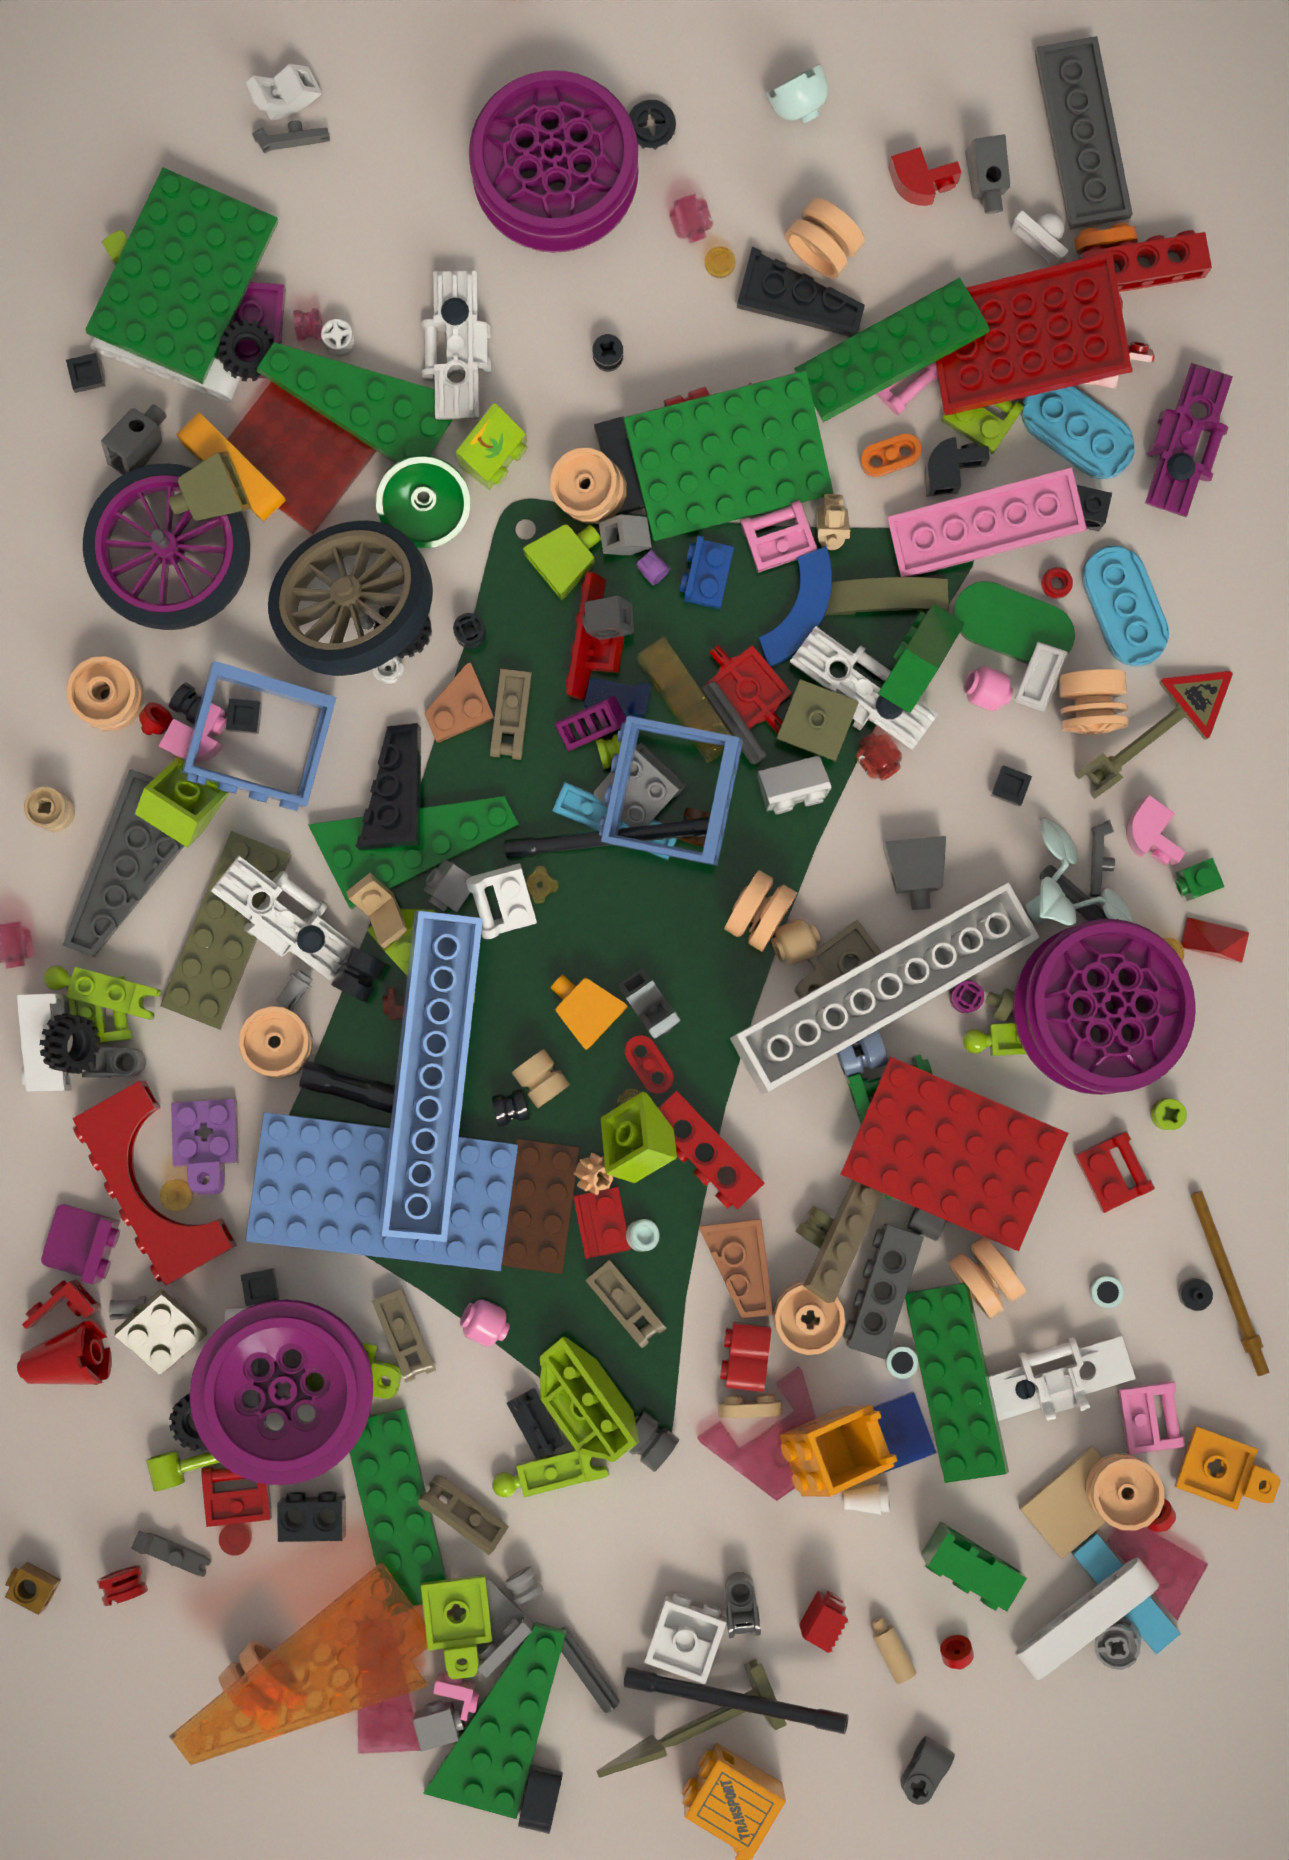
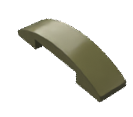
(887, 595)

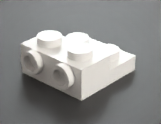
(686, 1638)

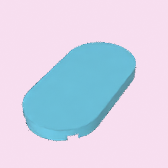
(1080, 431)
(1125, 605)

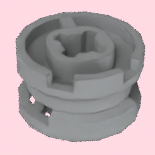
(1119, 1645)

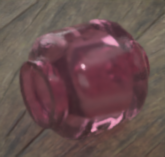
(691, 218)
(15, 944)

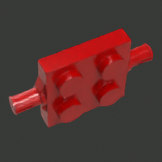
(751, 686)

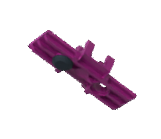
(1178, 437)

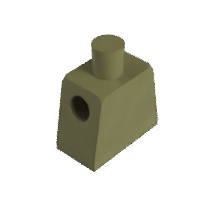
(210, 489)

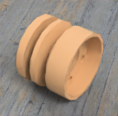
(1093, 700)

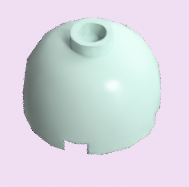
(800, 95)

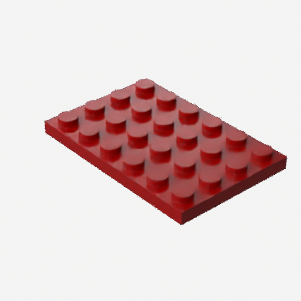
(1044, 336)
(954, 1153)

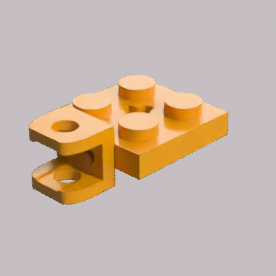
(1239, 1473)

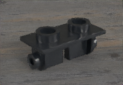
(535, 1423)

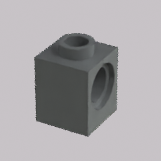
(608, 617)

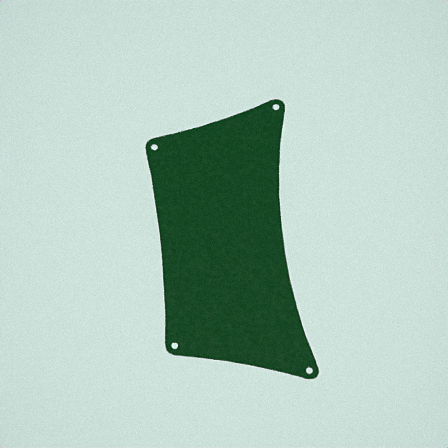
(612, 916)

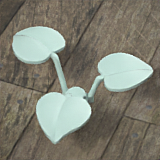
(1052, 900)

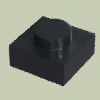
(85, 372)
(243, 716)
(1011, 785)
(259, 1287)

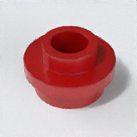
(1057, 573)

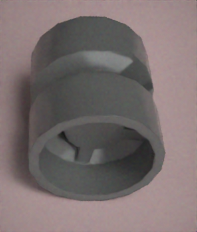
(653, 1444)

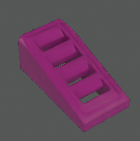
(609, 715)

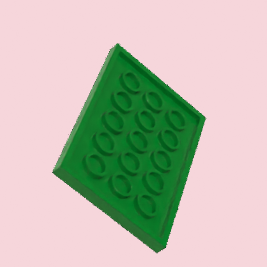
(182, 275)
(728, 455)

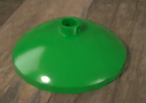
(426, 521)

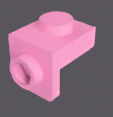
(458, 1689)

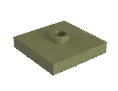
(817, 720)

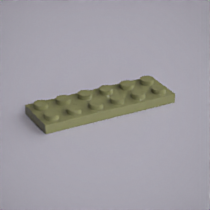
(217, 942)

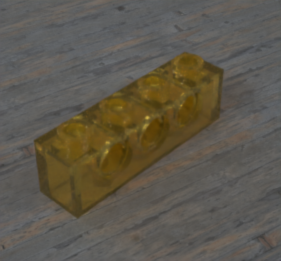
(682, 694)

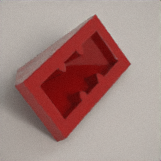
(1214, 940)

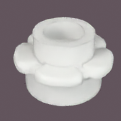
(391, 676)

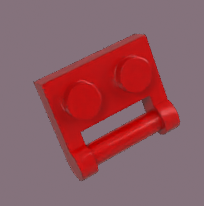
(1105, 1176)
(233, 1505)

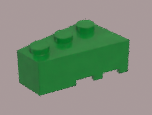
(920, 656)
(972, 1568)

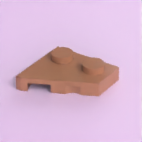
(459, 706)

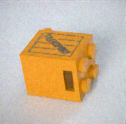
(836, 1451)
(733, 1800)

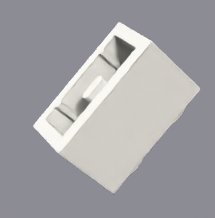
(793, 784)

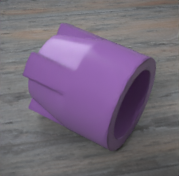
(653, 568)

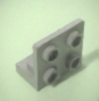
(648, 789)
(508, 1629)

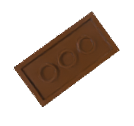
(540, 1206)

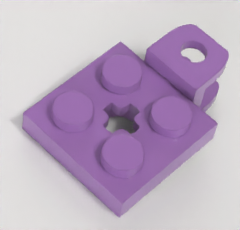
(208, 1156)

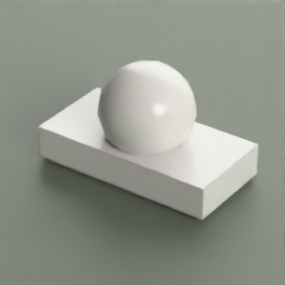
(1042, 236)
(1041, 677)

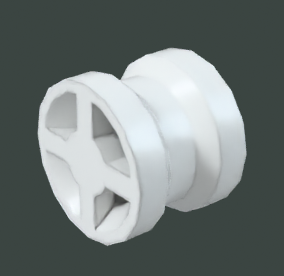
(336, 330)

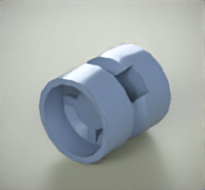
(872, 1056)

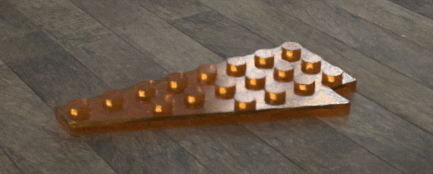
(333, 1665)

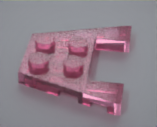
(762, 1456)

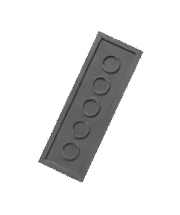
(1083, 132)

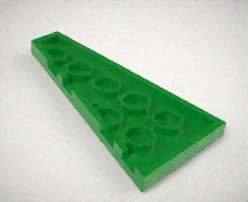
(373, 407)

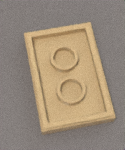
(1062, 1508)

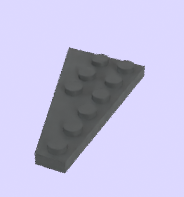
(123, 871)

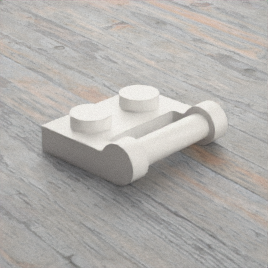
(511, 897)

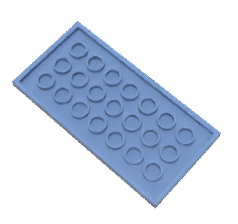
(324, 1186)

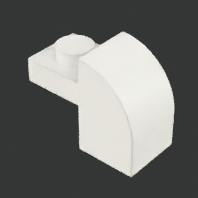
(285, 93)

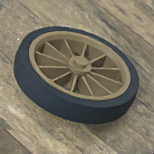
(350, 598)

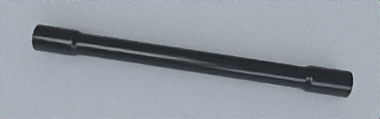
(531, 846)
(819, 1718)

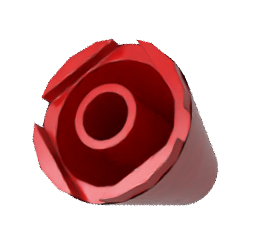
(68, 1358)

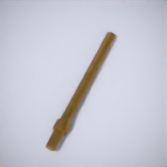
(1251, 1342)

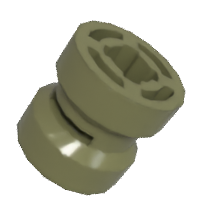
(810, 1231)

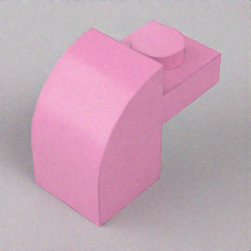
(178, 736)
(1145, 831)

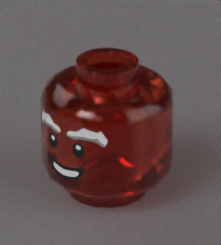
(879, 756)

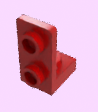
(79, 1302)

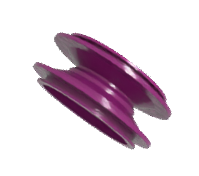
(239, 1433)

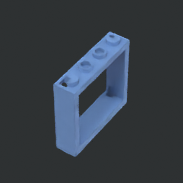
(271, 686)
(622, 766)

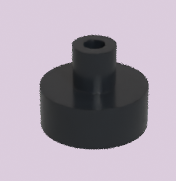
(1188, 1294)

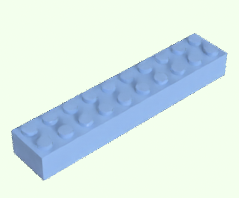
(430, 1076)

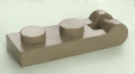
(511, 713)
(624, 1302)
(403, 1334)
(463, 1514)

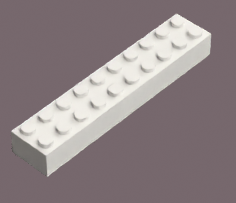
(884, 988)

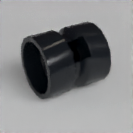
(359, 974)

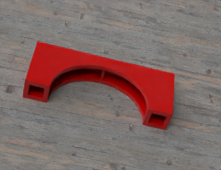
(111, 1135)

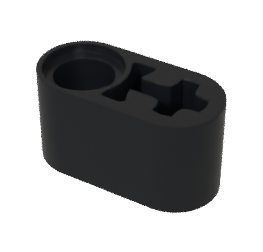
(540, 1799)

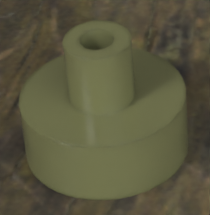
(1002, 1003)

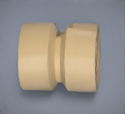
(49, 809)
(540, 1078)

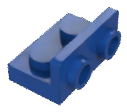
(708, 573)

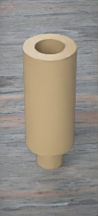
(893, 1651)

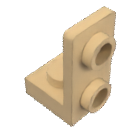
(381, 907)

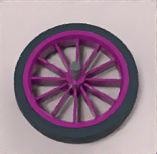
(165, 548)

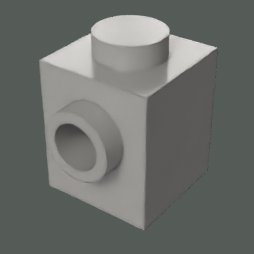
(625, 535)
(447, 886)
(437, 1725)

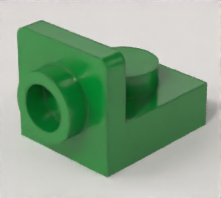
(1198, 879)

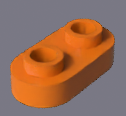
(1107, 238)
(889, 455)

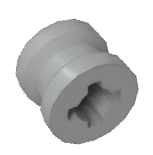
(523, 1585)

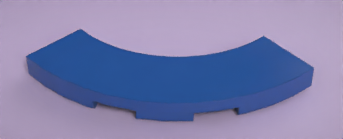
(808, 609)

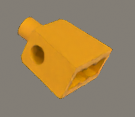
(586, 1009)

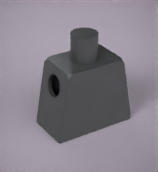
(988, 159)
(133, 439)
(916, 867)

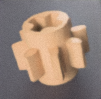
(593, 1174)

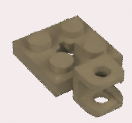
(828, 961)

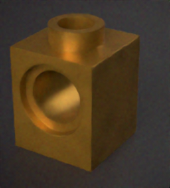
(45, 1584)

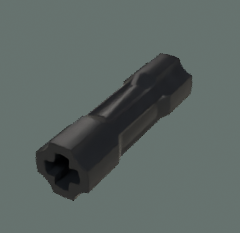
(350, 1087)

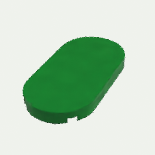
(1011, 621)

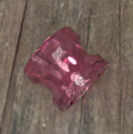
(308, 324)

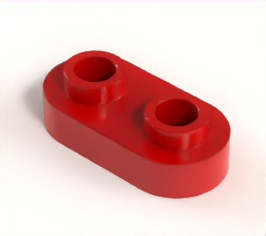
(649, 1064)

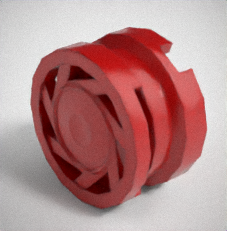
(123, 1588)

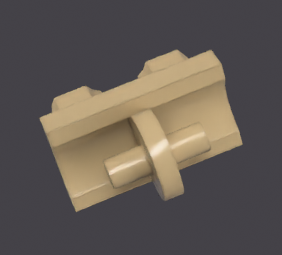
(832, 522)

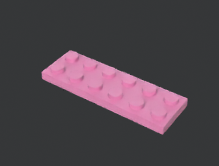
(987, 523)

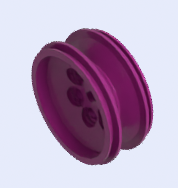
(528, 208)
(1061, 1040)

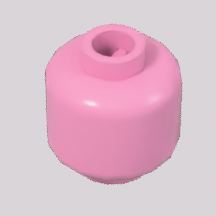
(988, 688)
(484, 1322)

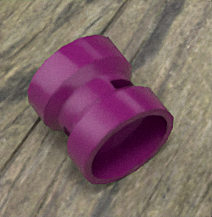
(962, 1000)

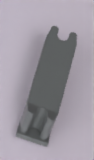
(294, 138)
(1099, 862)
(170, 1552)

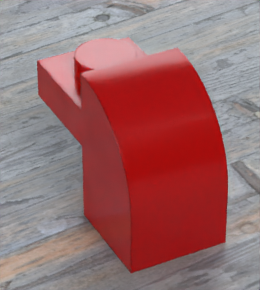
(916, 182)

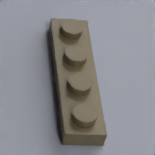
(842, 1241)

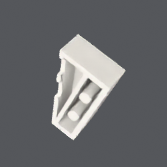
(34, 1014)

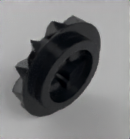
(661, 115)

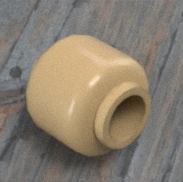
(795, 942)

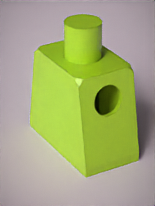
(563, 557)

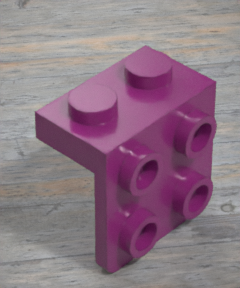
(81, 1243)

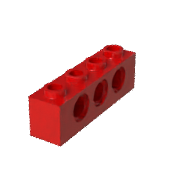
(1189, 246)
(746, 1180)

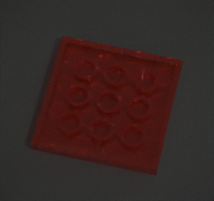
(300, 454)

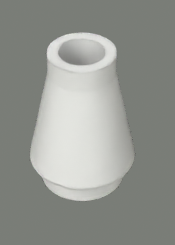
(868, 1499)

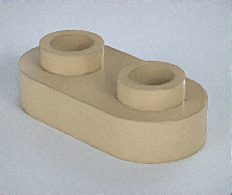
(763, 1406)

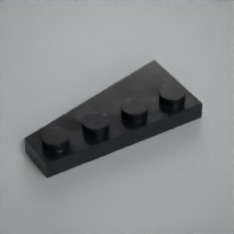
(795, 297)
(396, 792)

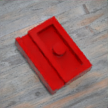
(601, 1222)

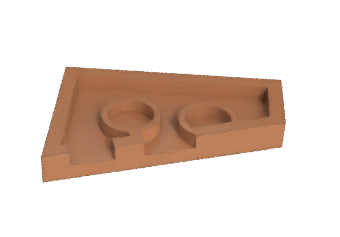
(742, 1261)

